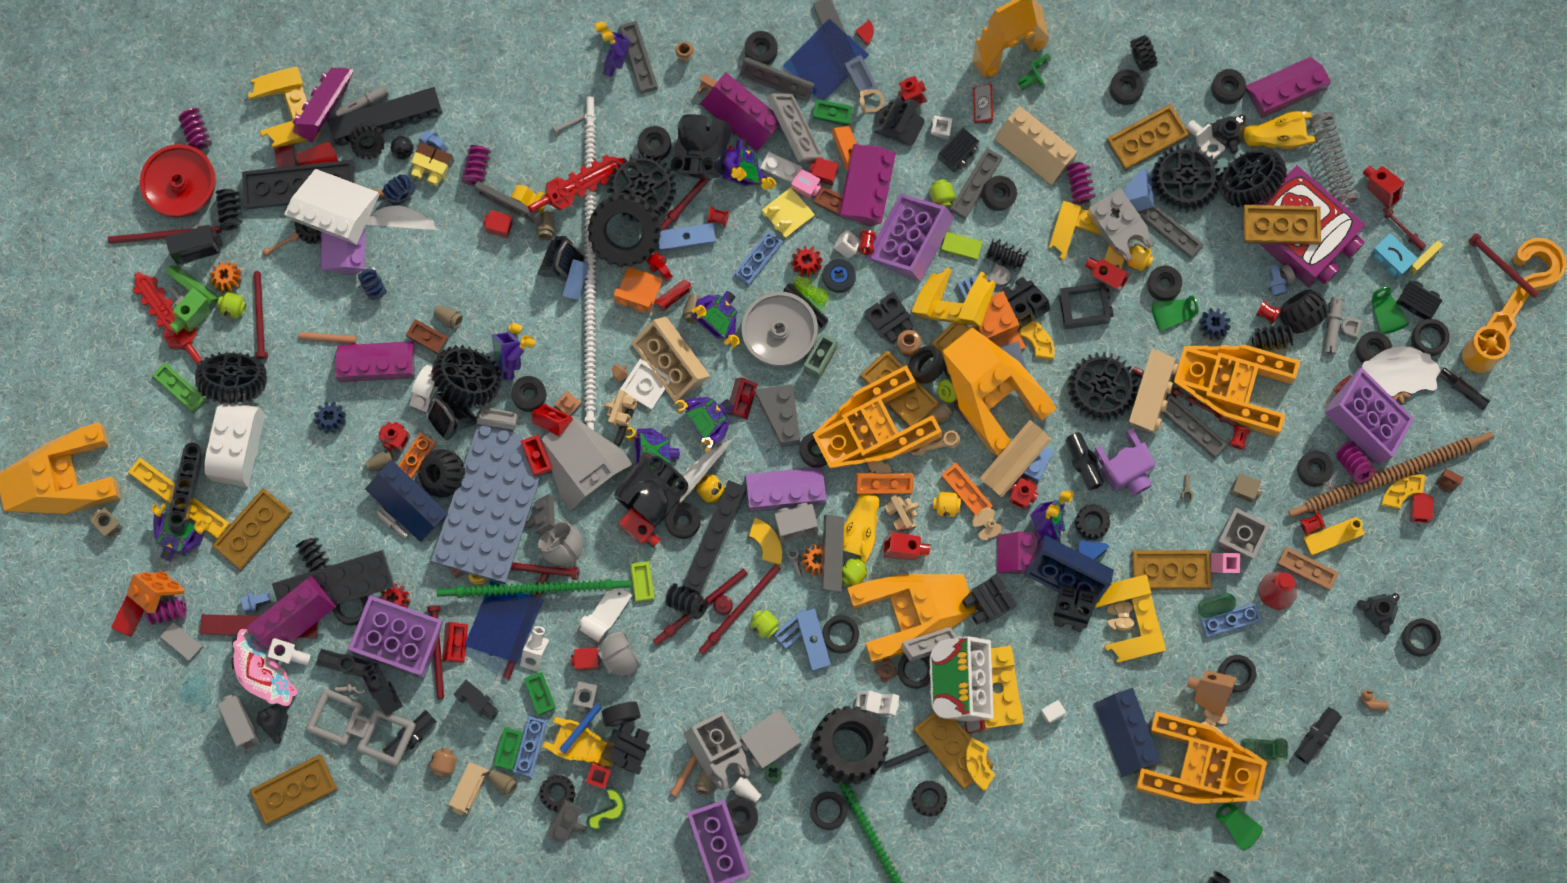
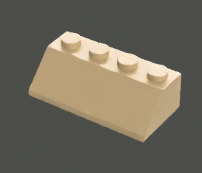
(1035, 145)
(668, 352)
(1153, 392)

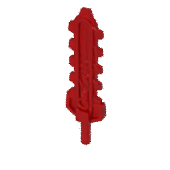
(561, 192)
(162, 309)

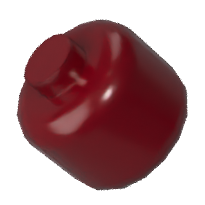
(723, 605)

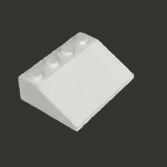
(332, 206)

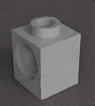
(585, 688)

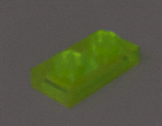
(805, 286)

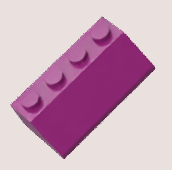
(1288, 86)
(322, 103)
(742, 110)
(867, 184)
(375, 361)
(292, 615)

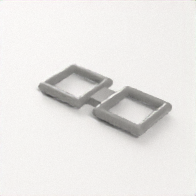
(360, 727)

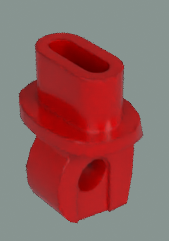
(658, 263)

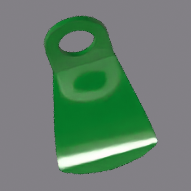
(1387, 311)
(1173, 312)
(1240, 826)

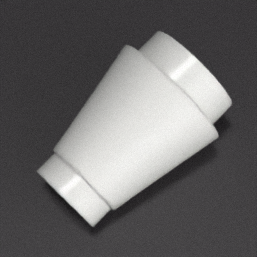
(746, 790)

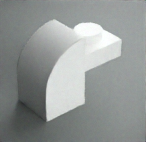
(423, 390)
(878, 704)

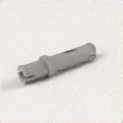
(364, 101)
(1333, 325)

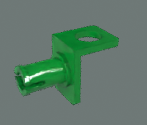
(1034, 76)

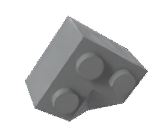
(796, 522)
(1243, 534)

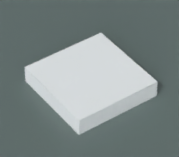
(644, 385)

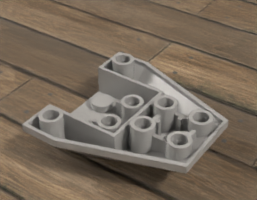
(582, 461)

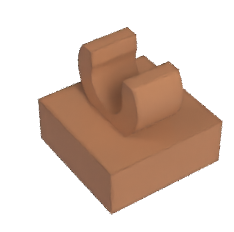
(706, 83)
(568, 403)

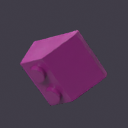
(1015, 551)

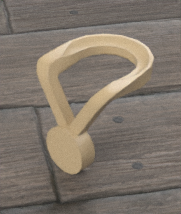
(862, 103)

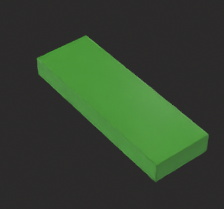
(189, 282)
(179, 387)

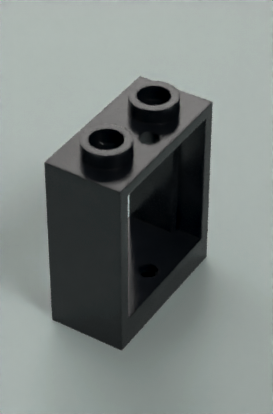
(193, 244)
(1069, 322)

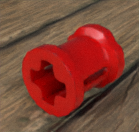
(718, 216)
(866, 244)
(1268, 312)
(1239, 437)
(1312, 524)

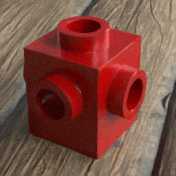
(913, 89)
(394, 436)
(1022, 499)

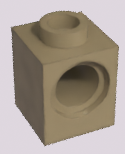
(1246, 488)
(109, 530)

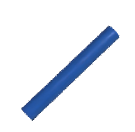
(580, 728)

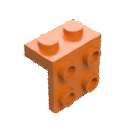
(638, 290)
(148, 587)

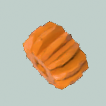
(228, 269)
(809, 559)

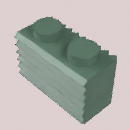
(820, 356)

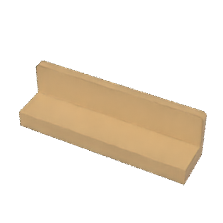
(1015, 458)

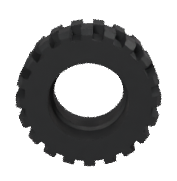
(624, 255)
(866, 728)

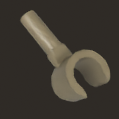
(1187, 487)

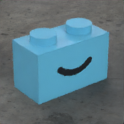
(1393, 256)

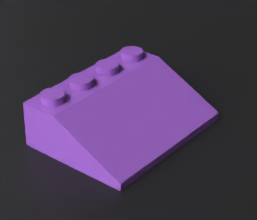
(911, 236)
(1370, 416)
(396, 637)

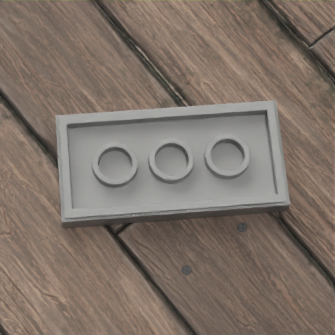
(795, 127)

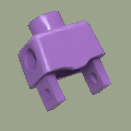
(1128, 467)

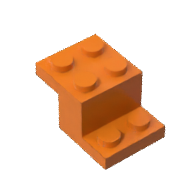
(1000, 322)

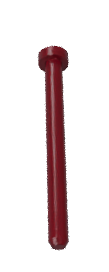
(1475, 240)
(260, 354)
(573, 573)
(433, 610)

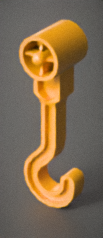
(1492, 340)

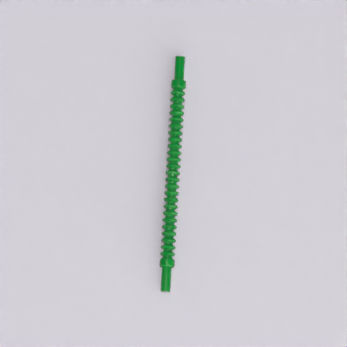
(460, 591)
(870, 833)

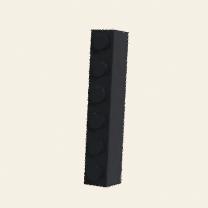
(387, 115)
(715, 537)

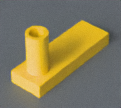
(1334, 536)

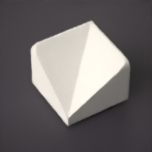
(941, 127)
(847, 244)
(1053, 712)

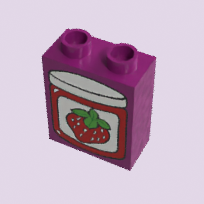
(1338, 230)

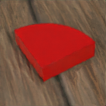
(866, 32)

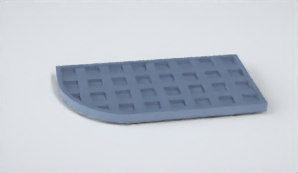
(488, 507)

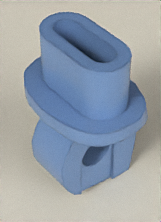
(433, 140)
(1277, 284)
(250, 602)

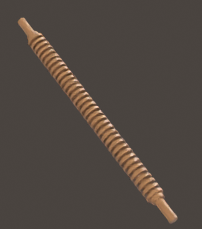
(1391, 474)

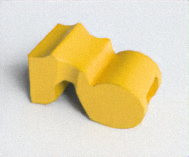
(527, 196)

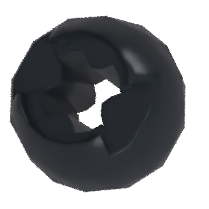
(401, 147)

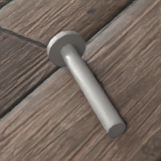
(565, 125)

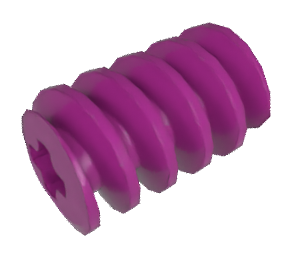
(193, 130)
(475, 164)
(1079, 182)
(1355, 462)
(167, 611)

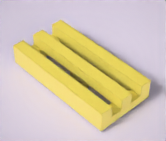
(1425, 257)

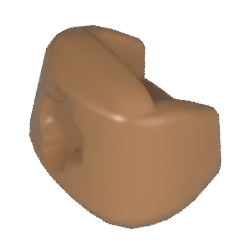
(619, 373)

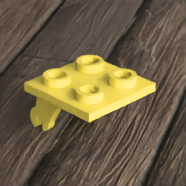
(788, 212)

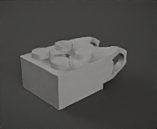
(1123, 229)
(717, 749)

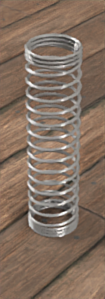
(1351, 197)

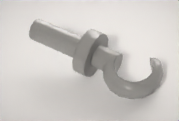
(348, 689)

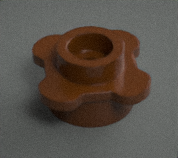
(891, 671)

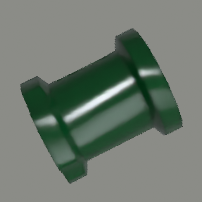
(773, 767)

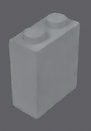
(239, 722)
(770, 740)

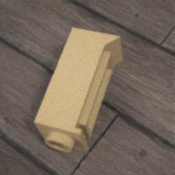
(468, 789)

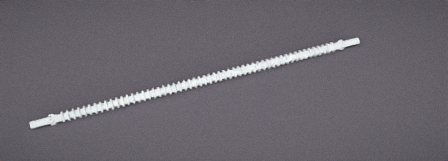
(590, 419)

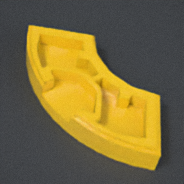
(1039, 339)
(1402, 489)
(768, 541)
(977, 764)

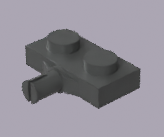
(544, 515)
(565, 822)

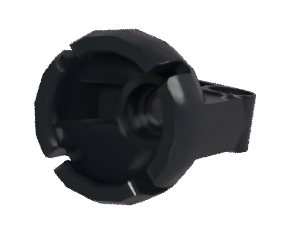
(700, 147)
(651, 488)

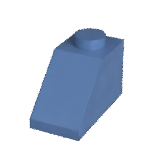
(1140, 191)
(1038, 466)

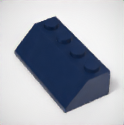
(406, 501)
(1059, 564)
(1127, 732)

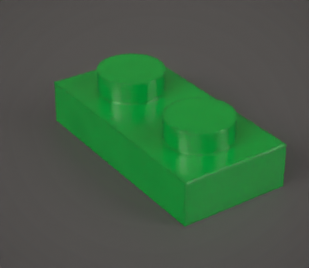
(832, 112)
(540, 693)
(508, 748)

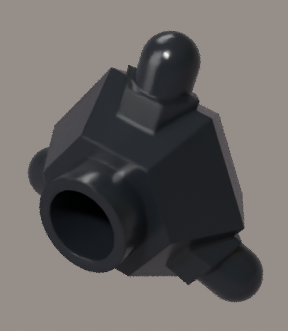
(1229, 131)
(1380, 610)
(274, 721)

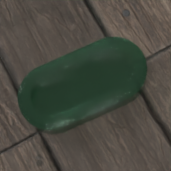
(1216, 605)

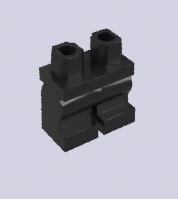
(1026, 301)
(888, 316)
(987, 603)
(1074, 612)
(381, 689)
(478, 702)
(625, 749)

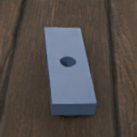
(698, 235)
(752, 267)
(1242, 617)
(815, 651)
(526, 758)

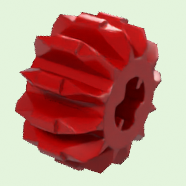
(802, 256)
(399, 593)

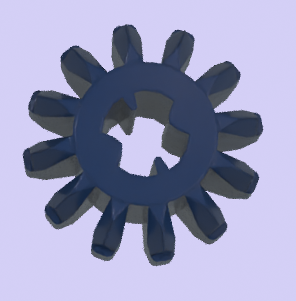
(398, 189)
(372, 283)
(1218, 330)
(327, 424)

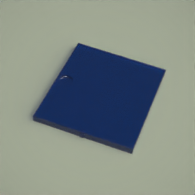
(823, 59)
(504, 624)

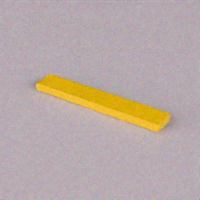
(165, 487)

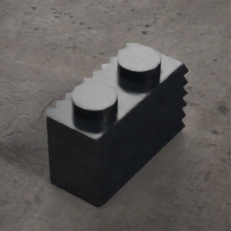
(958, 150)
(1419, 300)

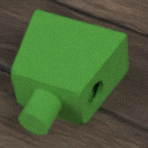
(190, 311)

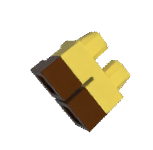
(431, 161)

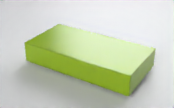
(961, 246)
(642, 581)

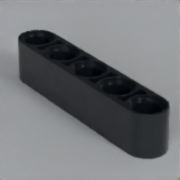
(185, 496)

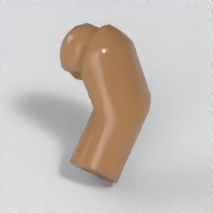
(1371, 703)

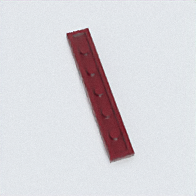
(233, 624)

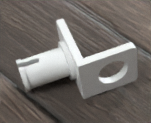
(1204, 138)
(534, 648)
(289, 655)

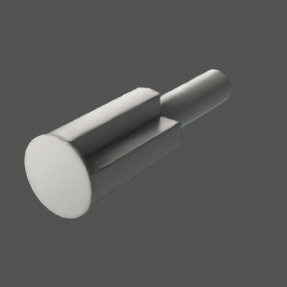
(390, 521)

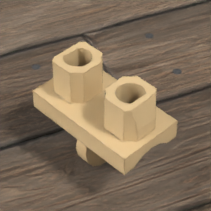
(618, 407)
(898, 505)

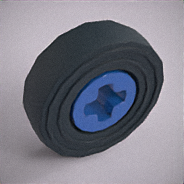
(837, 266)

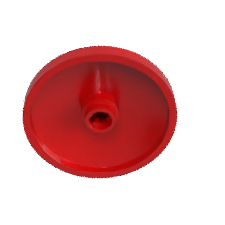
(177, 181)

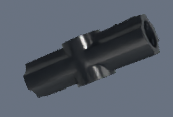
(1084, 461)
(335, 662)
(423, 724)
(1318, 735)

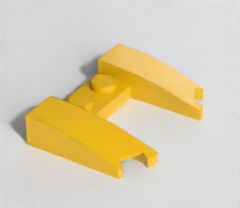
(290, 84)
(1072, 217)
(972, 312)
(1151, 637)

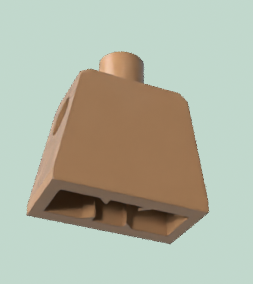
(1212, 691)

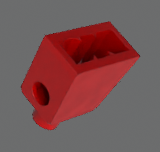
(1384, 185)
(1115, 276)
(630, 525)
(897, 546)

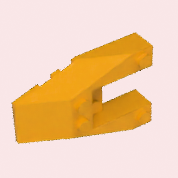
(1006, 28)
(982, 378)
(1225, 379)
(864, 429)
(48, 481)
(920, 604)
(1212, 769)

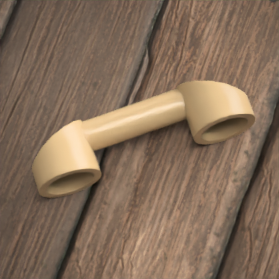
(950, 439)

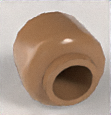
(908, 343)
(443, 762)

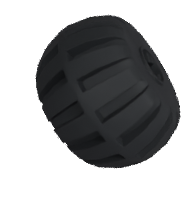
(1304, 311)
(441, 472)

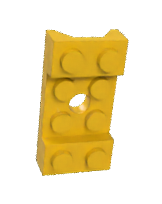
(1007, 704)

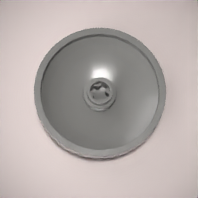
(779, 329)

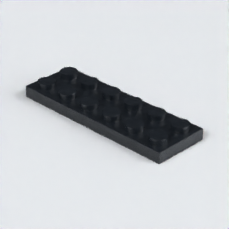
(278, 185)
(345, 579)

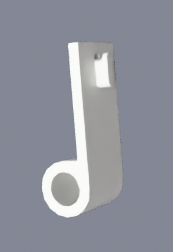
(605, 614)

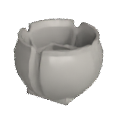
(561, 545)
(618, 656)

